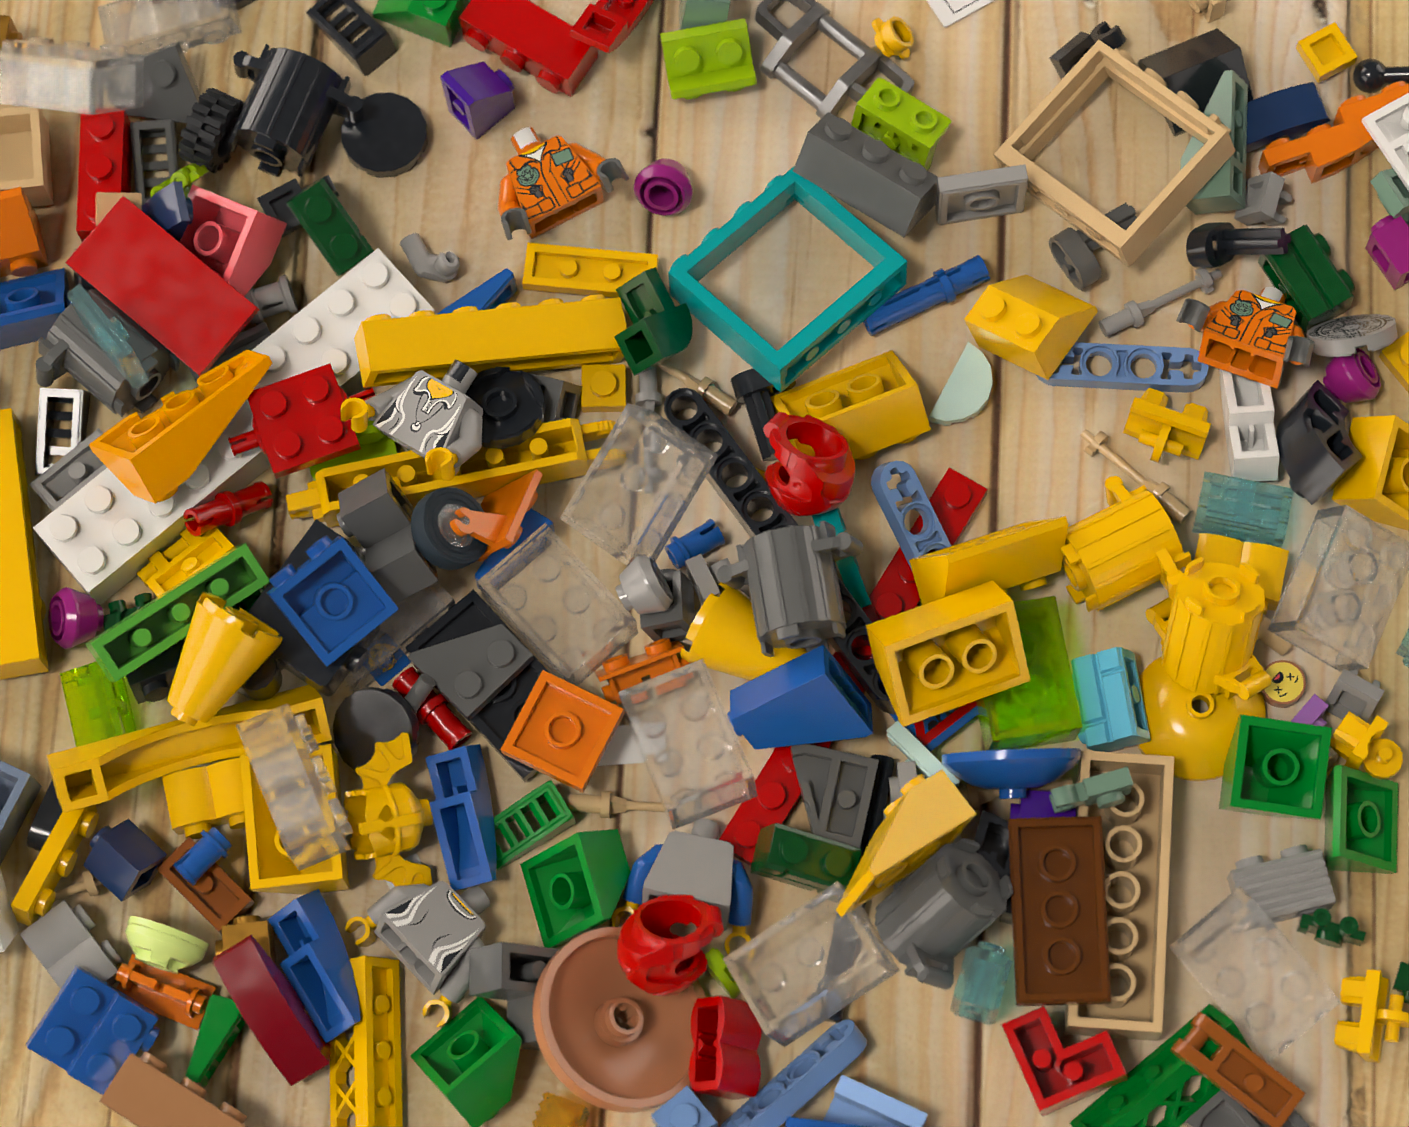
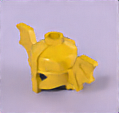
(388, 816)

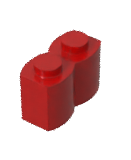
(724, 1048)

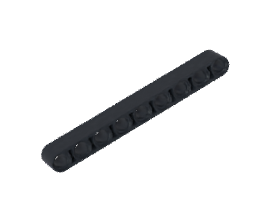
(756, 495)

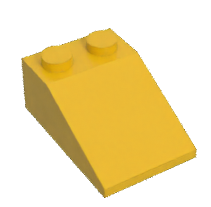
(914, 829)

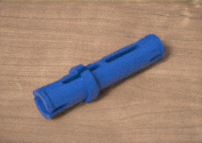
(933, 291)

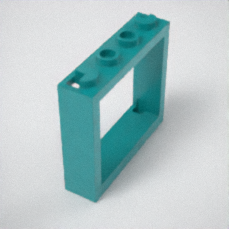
(826, 329)

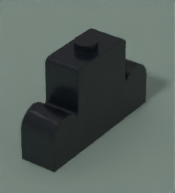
(293, 651)

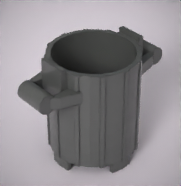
(74, 351)
(793, 584)
(941, 911)

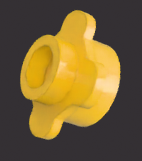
(893, 37)

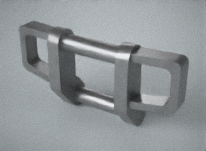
(790, 39)

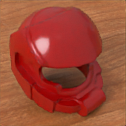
(803, 482)
(662, 960)

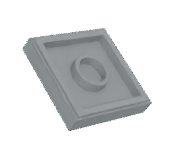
(981, 194)

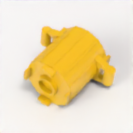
(1122, 549)
(1213, 630)

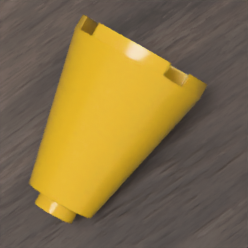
(728, 639)
(217, 658)

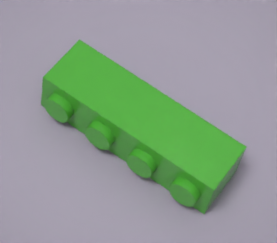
(170, 615)

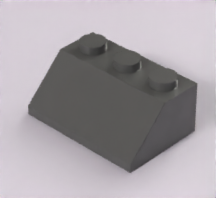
(866, 174)

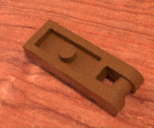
(1239, 1072)

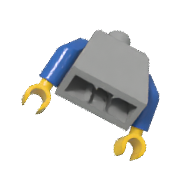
(697, 867)

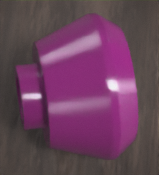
(664, 187)
(1352, 377)
(73, 617)

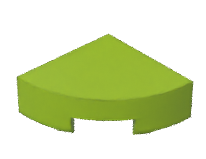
(720, 972)

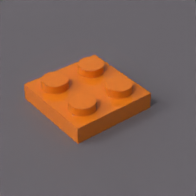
(562, 731)

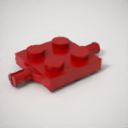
(300, 422)

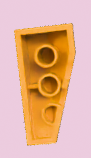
(168, 445)

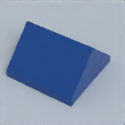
(31, 306)

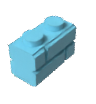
(1110, 700)

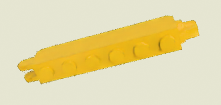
(554, 451)

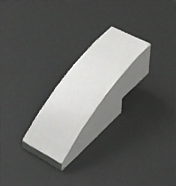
(1249, 428)

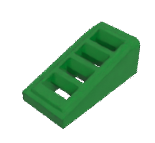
(548, 830)
(216, 1035)

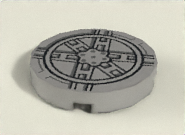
(1345, 334)

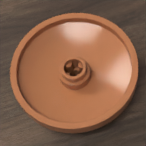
(606, 1033)

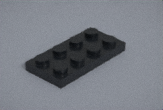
(500, 714)

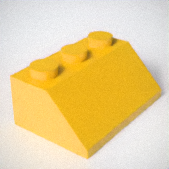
(866, 403)
(1008, 557)
(949, 652)
(268, 861)

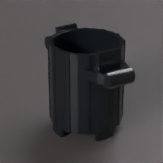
(289, 107)

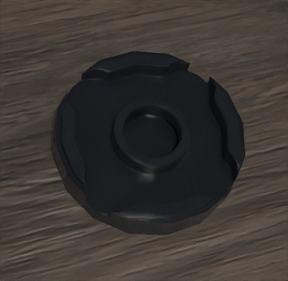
(387, 137)
(510, 405)
(372, 717)

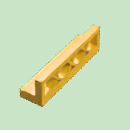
(371, 1050)

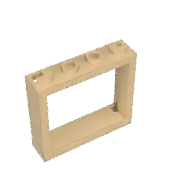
(1063, 103)

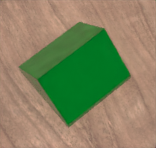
(1360, 822)

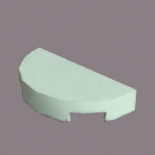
(965, 390)
(915, 751)

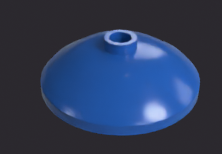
(1012, 769)

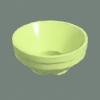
(163, 945)

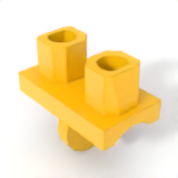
(1166, 428)
(1361, 745)
(1371, 995)

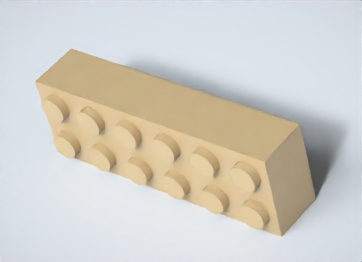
(1136, 897)

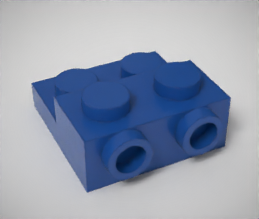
(331, 598)
(93, 1030)

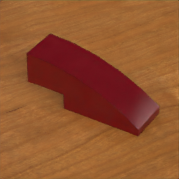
(272, 1010)

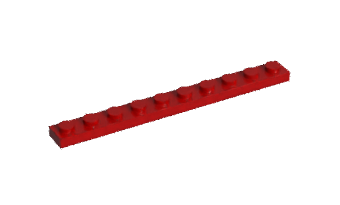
(777, 784)

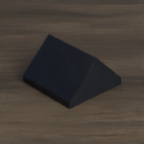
(1197, 68)

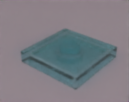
(109, 336)

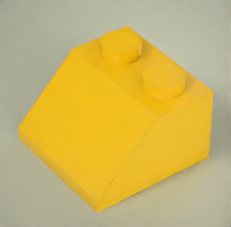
(1028, 323)
(1381, 478)

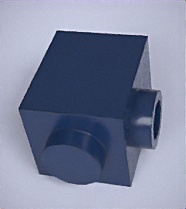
(124, 859)

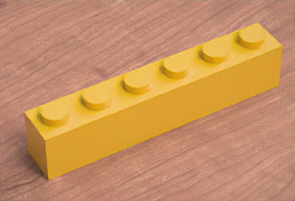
(510, 336)
(21, 620)

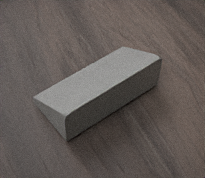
(69, 474)

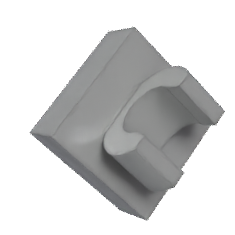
(1261, 200)
(704, 578)
(1353, 695)

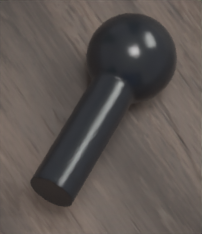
(1372, 75)

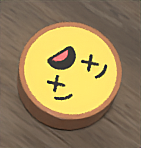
(1286, 684)

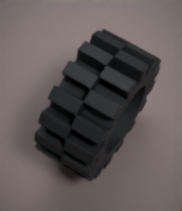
(209, 130)

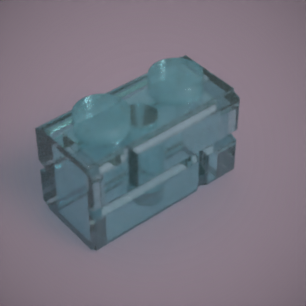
(1242, 509)
(981, 983)

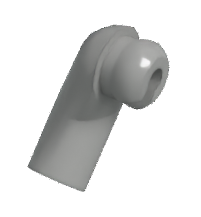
(428, 265)

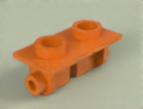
(627, 672)
(164, 992)

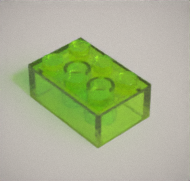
(1045, 707)

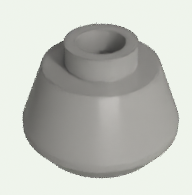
(644, 587)

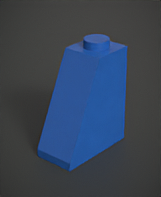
(801, 704)

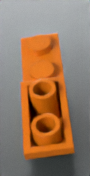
(1328, 148)

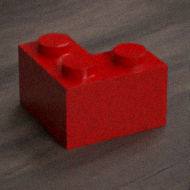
(1059, 1074)

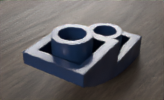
(1282, 113)
(170, 209)

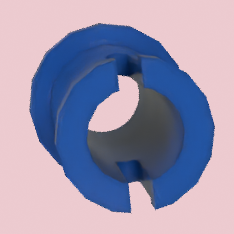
(694, 543)
(203, 855)

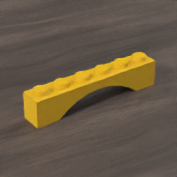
(122, 762)

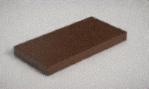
(1059, 911)

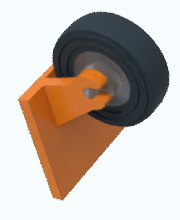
(458, 531)

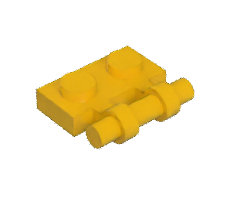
(183, 559)

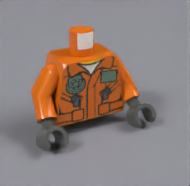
(551, 183)
(1249, 334)

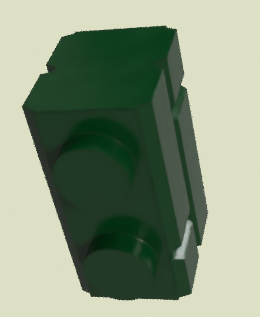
(329, 226)
(1309, 279)
(803, 858)

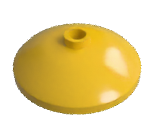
(1193, 738)

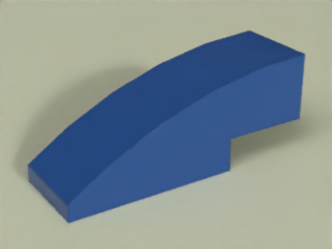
(463, 815)
(318, 964)

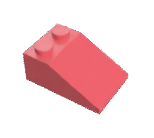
(231, 238)

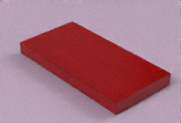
(162, 286)

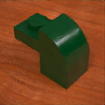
(657, 327)

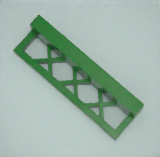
(1156, 1083)

